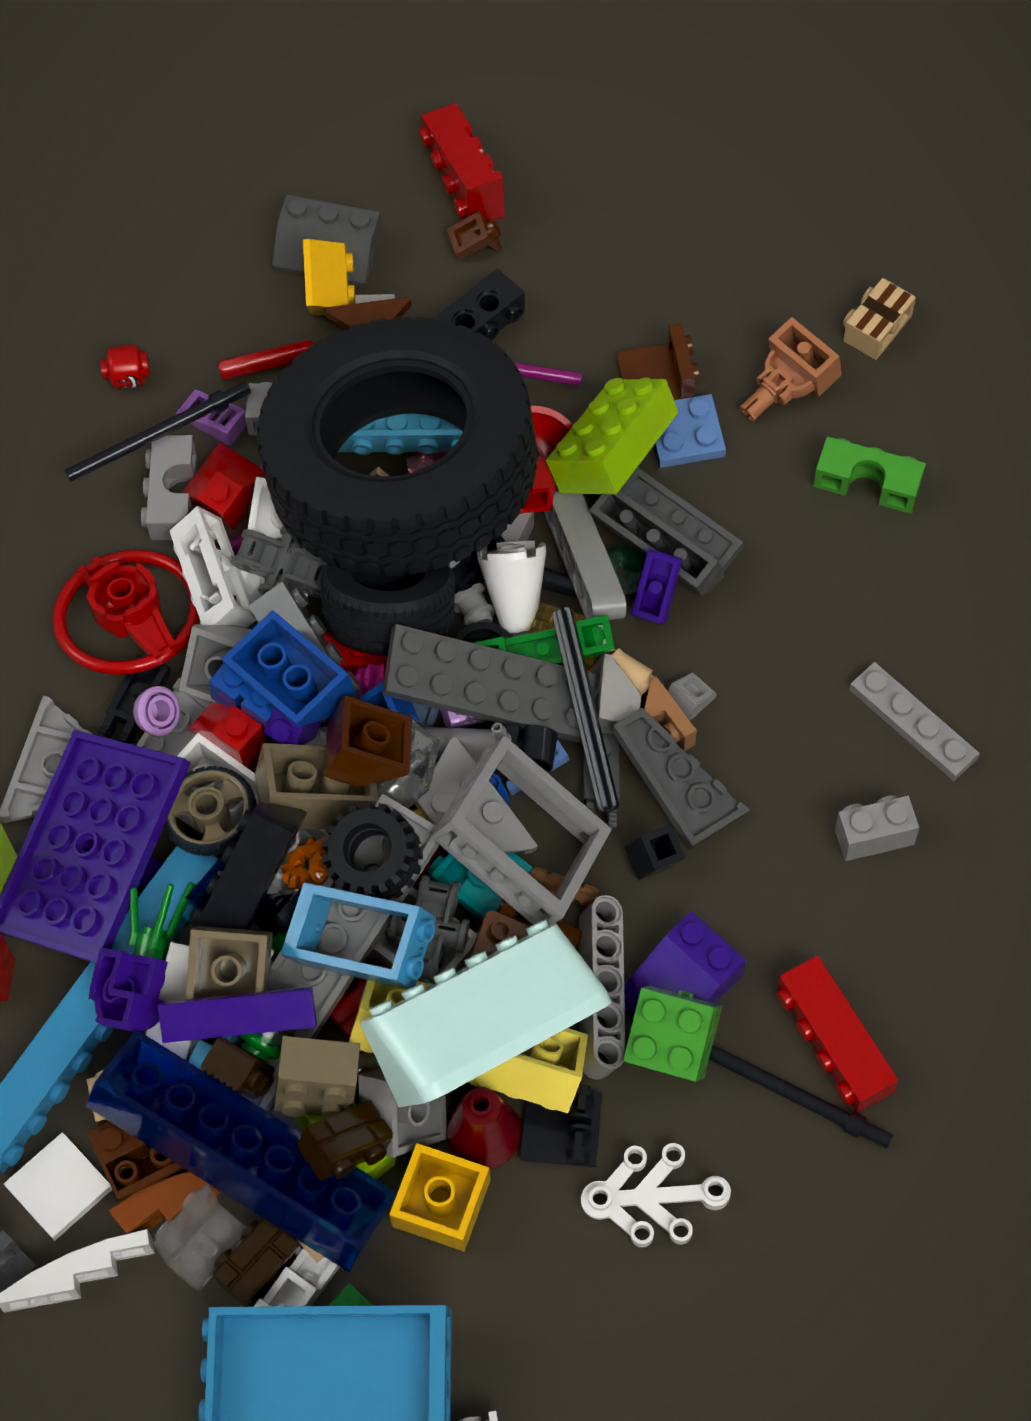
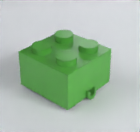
(672, 1033)

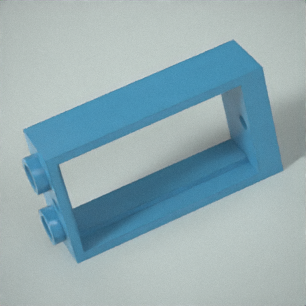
(310, 919)

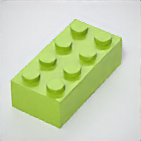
(612, 436)

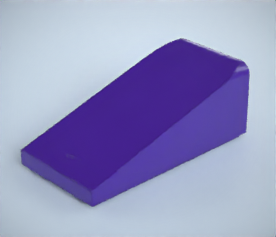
(657, 587)

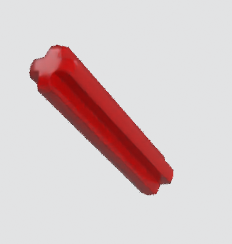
(262, 359)

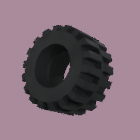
(356, 828)

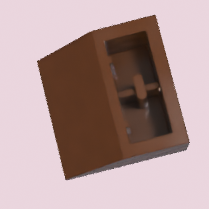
(128, 1161)

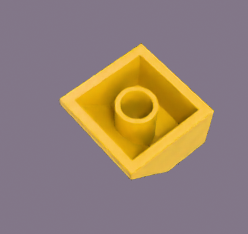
(327, 275)

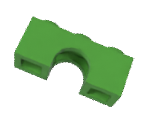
(845, 462)

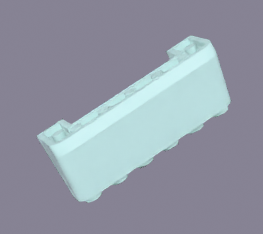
(482, 1014)

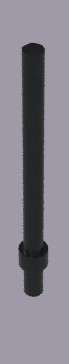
(216, 402)
(854, 1123)

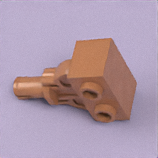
(793, 369)

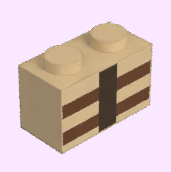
(878, 318)

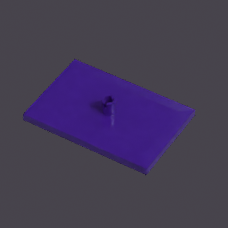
(89, 845)

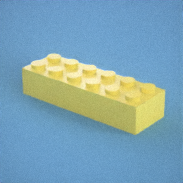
(541, 1075)

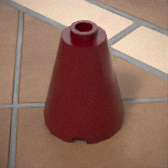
(484, 1128)

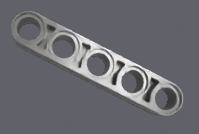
(585, 557)
(610, 972)

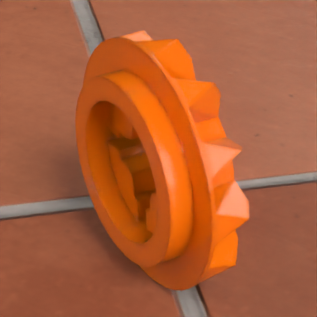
(294, 869)

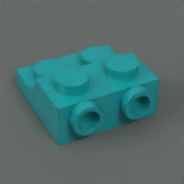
(474, 893)

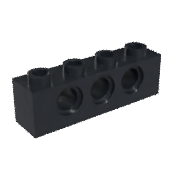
(492, 293)

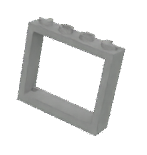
(491, 863)

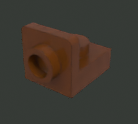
(474, 234)

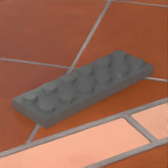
(479, 681)

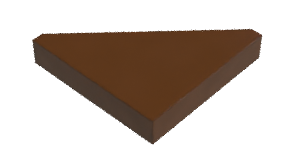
(368, 311)

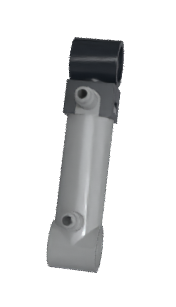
(534, 740)

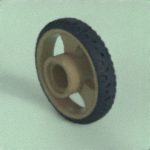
(212, 825)

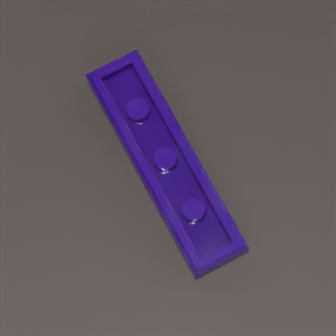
(237, 1014)

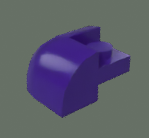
(127, 989)

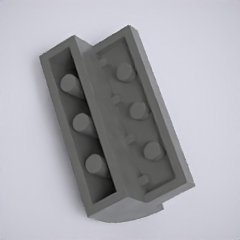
(658, 519)

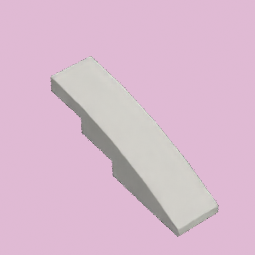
(62, 1277)
(300, 1282)

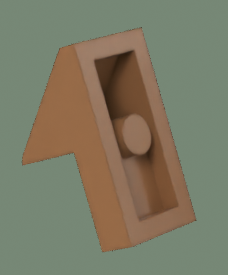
(669, 715)

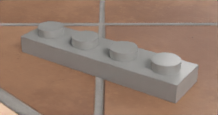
(914, 721)

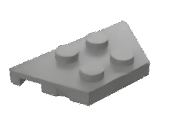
(38, 761)
(488, 814)

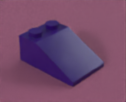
(687, 960)

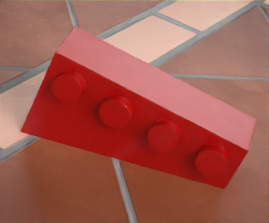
(462, 162)

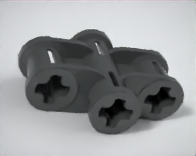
(272, 559)
(440, 901)

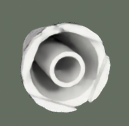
(514, 582)

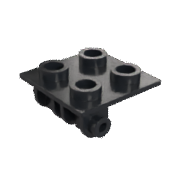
(562, 1136)

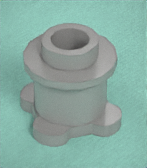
(473, 605)

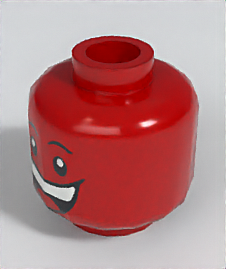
(125, 366)

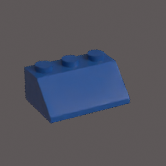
(289, 671)

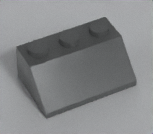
(331, 222)

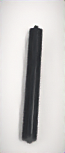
(585, 709)

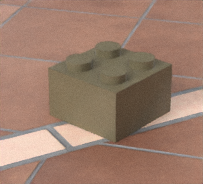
(227, 962)
(316, 1076)

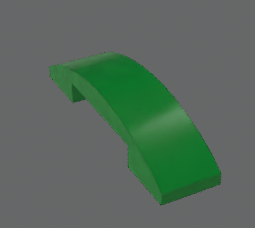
(593, 633)

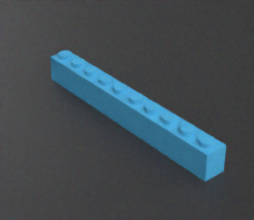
(71, 1032)

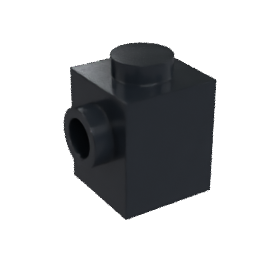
(654, 852)

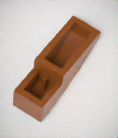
(156, 1202)

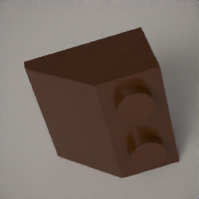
(366, 743)

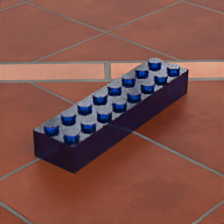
(237, 1149)

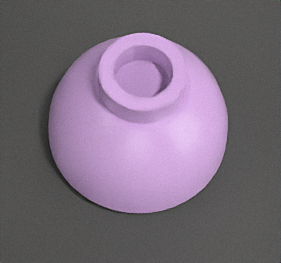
(157, 711)

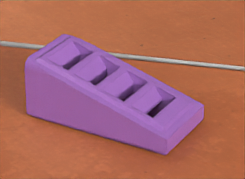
(224, 433)

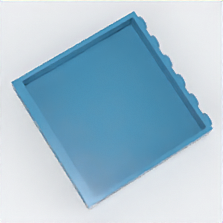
(327, 1363)

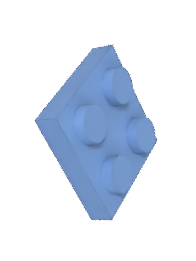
(692, 434)

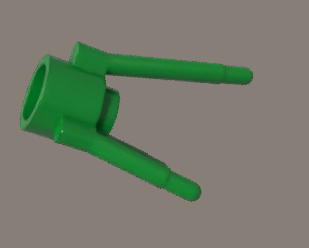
(155, 941)

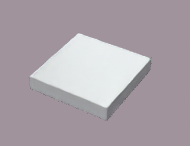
(58, 1186)

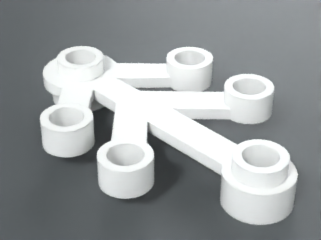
(649, 1196)

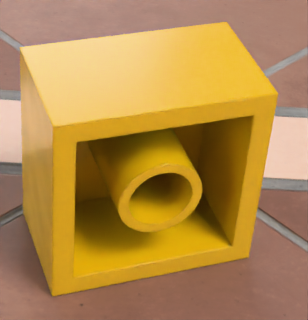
(440, 1197)

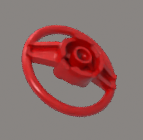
(126, 604)

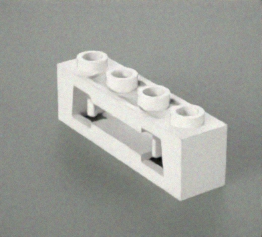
(210, 570)

